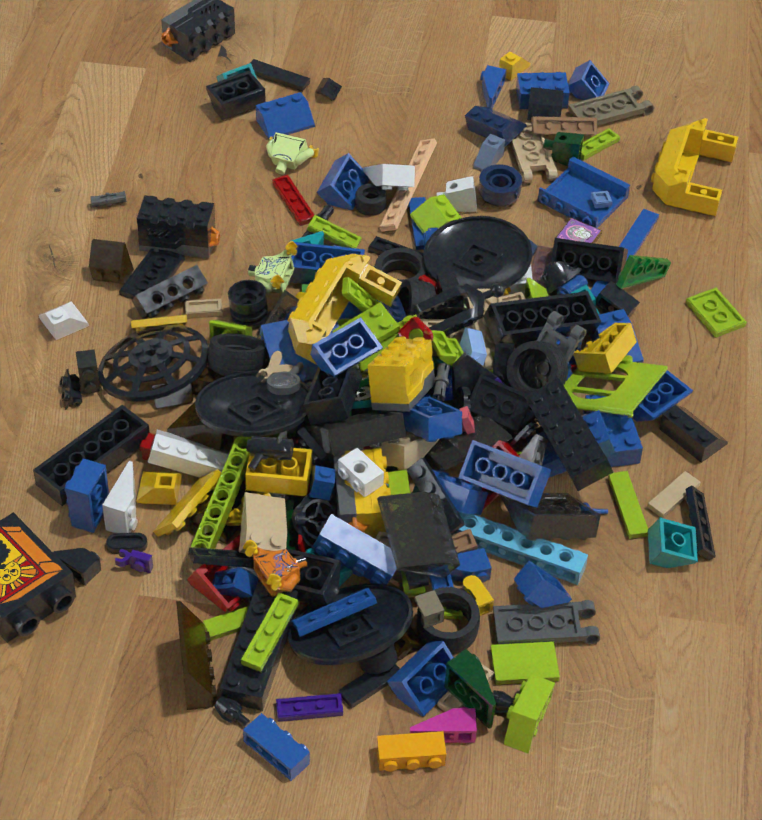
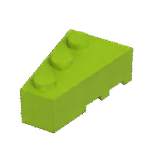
(527, 712)

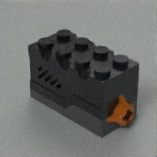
(197, 27)
(177, 226)

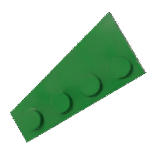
(641, 270)

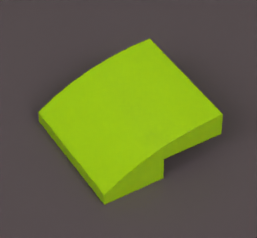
(446, 348)

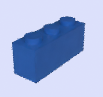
(276, 746)

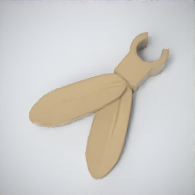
(274, 367)

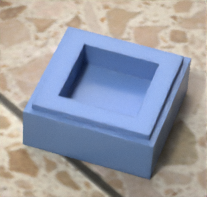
(601, 199)

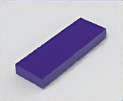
(309, 707)

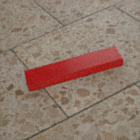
(293, 199)

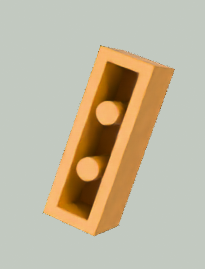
(411, 751)

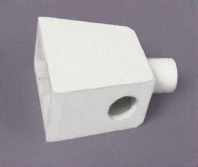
(461, 194)

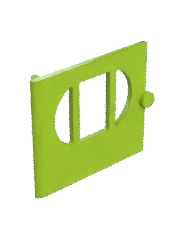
(623, 401)

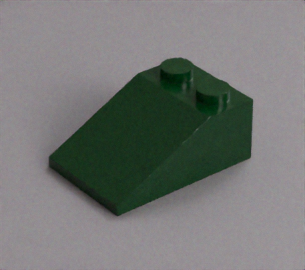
(469, 685)

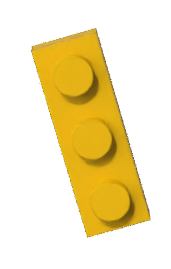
(143, 323)

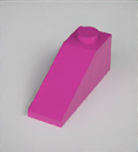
(457, 725)

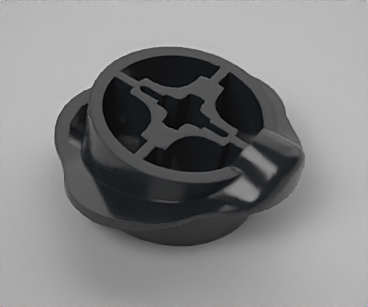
(315, 512)

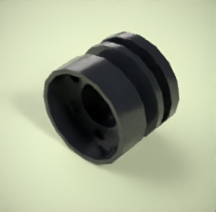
(248, 303)

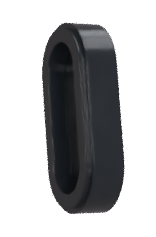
(126, 541)

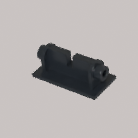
(70, 389)

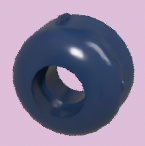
(500, 184)

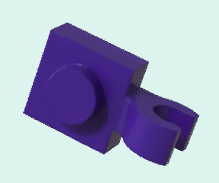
(138, 560)

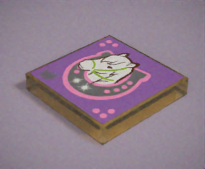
(579, 231)

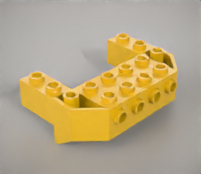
(679, 161)
(324, 301)

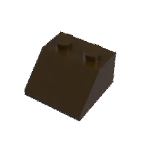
(110, 261)

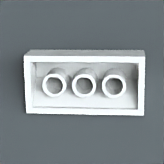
(185, 455)

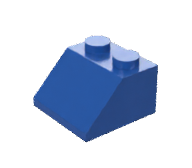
(587, 82)
(540, 587)

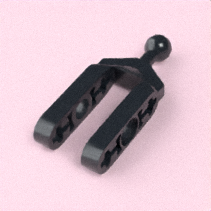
(452, 297)

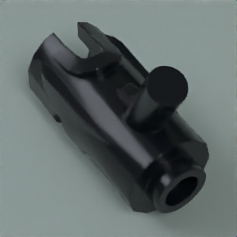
(267, 447)

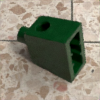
(565, 147)

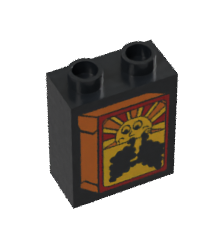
(30, 580)

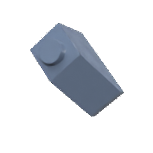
(490, 152)

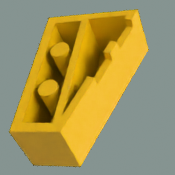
(607, 350)

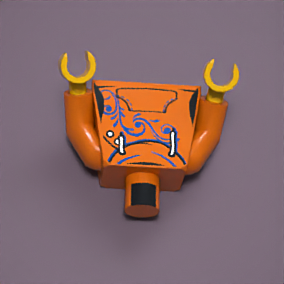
(275, 568)

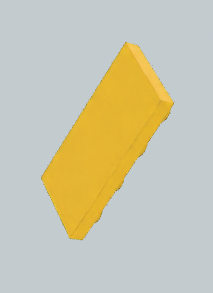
(187, 505)

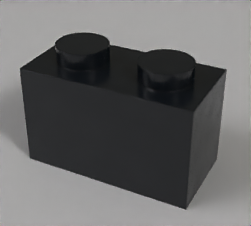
(614, 299)

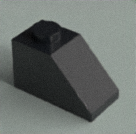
(81, 562)

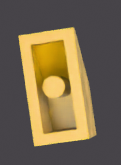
(513, 65)

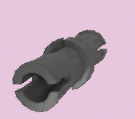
(108, 199)
(441, 381)

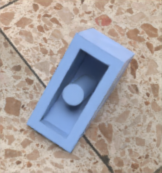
(473, 344)

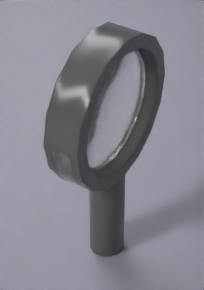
(285, 382)

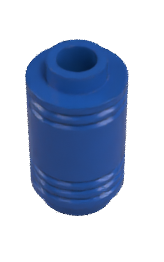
(573, 284)

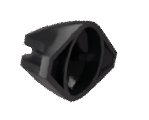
(557, 274)

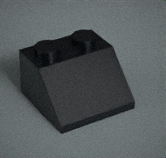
(545, 103)

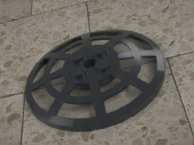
(143, 362)

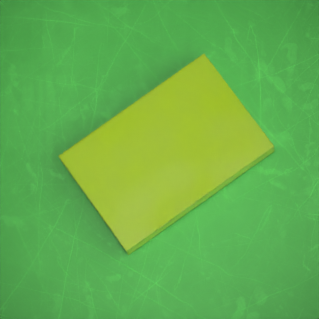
(716, 312)
(517, 661)

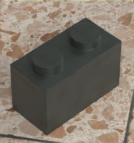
(88, 371)

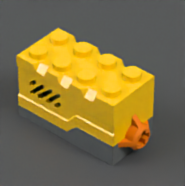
(401, 374)
(353, 506)

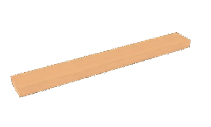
(402, 198)

